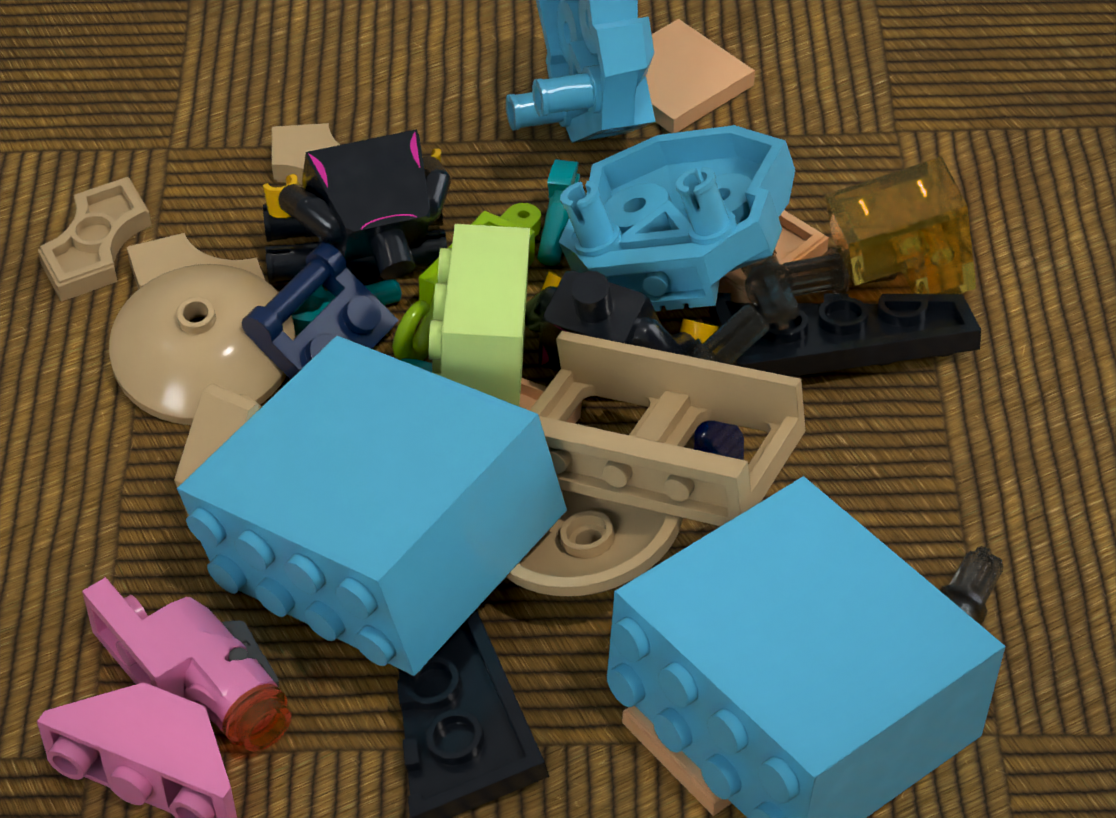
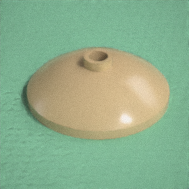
(169, 361)
(595, 547)

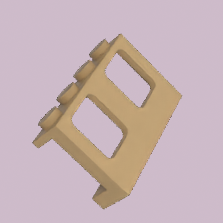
(651, 463)

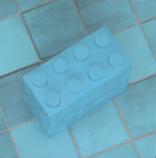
(375, 502)
(801, 661)

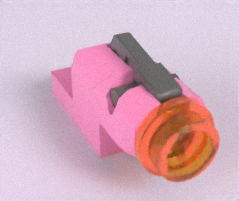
(196, 658)

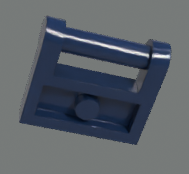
(351, 314)

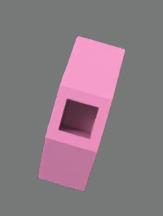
(142, 748)

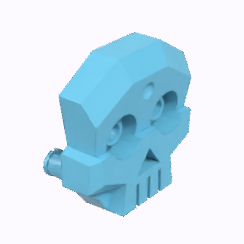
(594, 70)
(680, 212)

